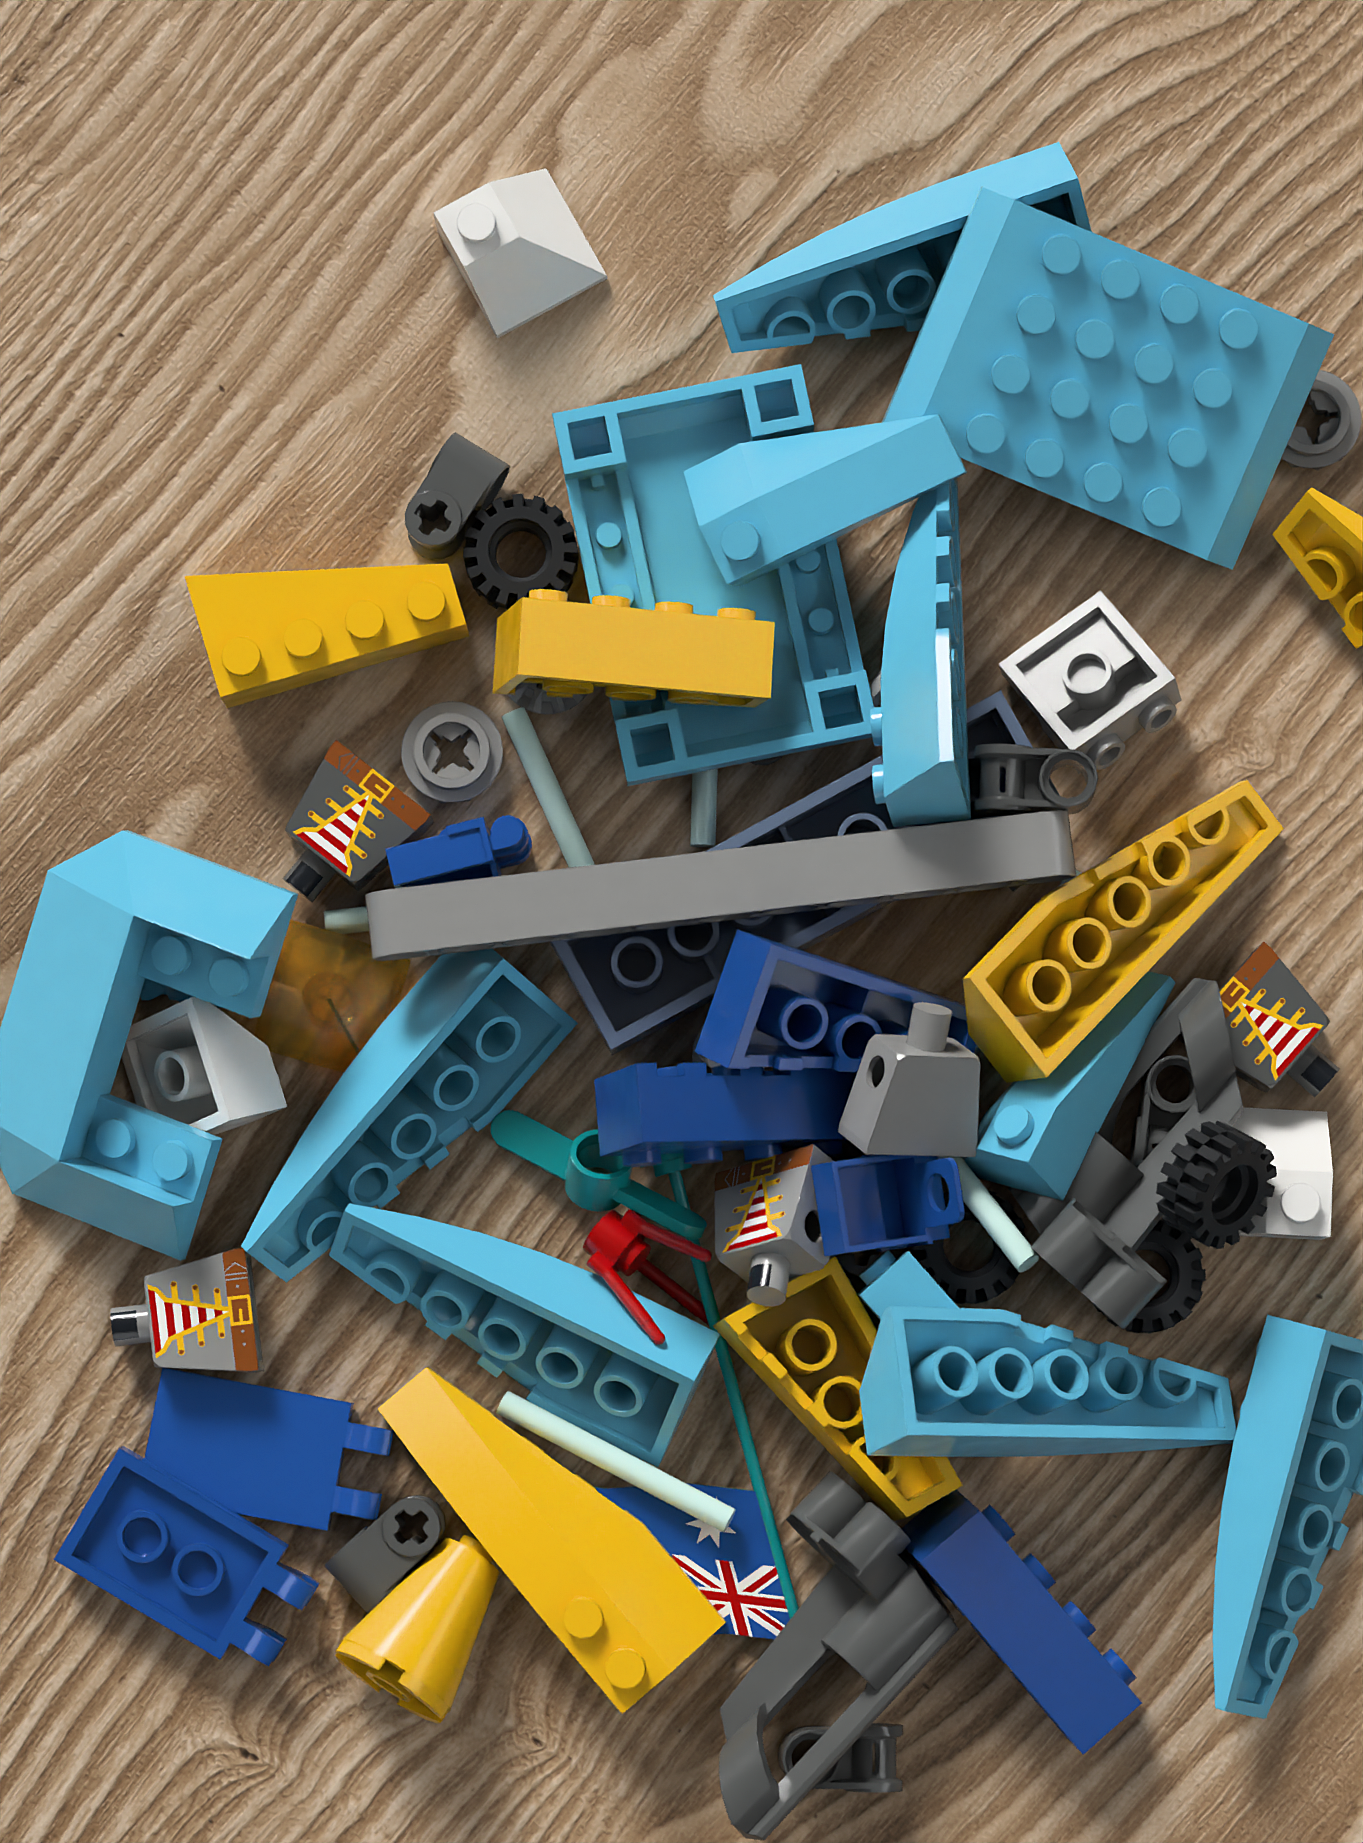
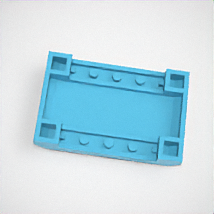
(1109, 377)
(645, 544)

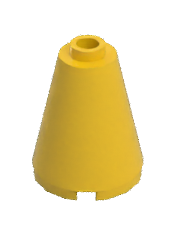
(425, 1629)

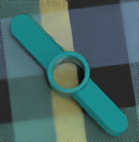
(587, 1189)

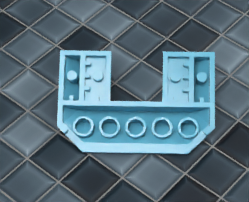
(96, 935)

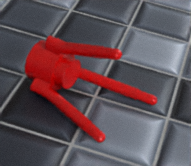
(619, 1245)

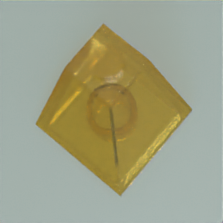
(327, 997)

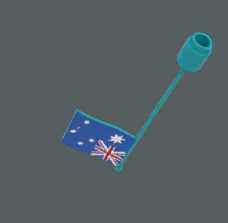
(744, 1566)

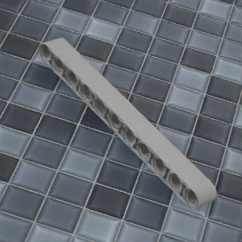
(720, 885)

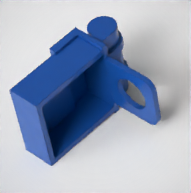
(461, 853)
(885, 1202)

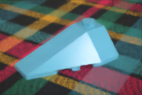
(797, 492)
(1045, 1125)

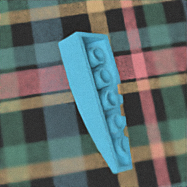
(885, 262)
(924, 674)
(420, 1082)
(538, 1323)
(1015, 1389)
(1283, 1503)

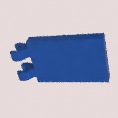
(262, 1448)
(182, 1558)

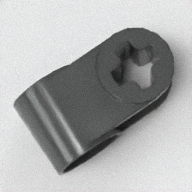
(456, 487)
(1028, 779)
(1155, 1114)
(381, 1556)
(854, 1768)

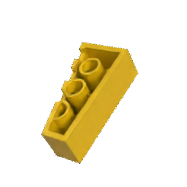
(312, 625)
(633, 650)
(815, 1361)

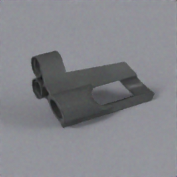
(1113, 1202)
(868, 1610)

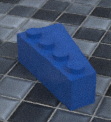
(806, 1010)
(702, 1113)
(1020, 1619)

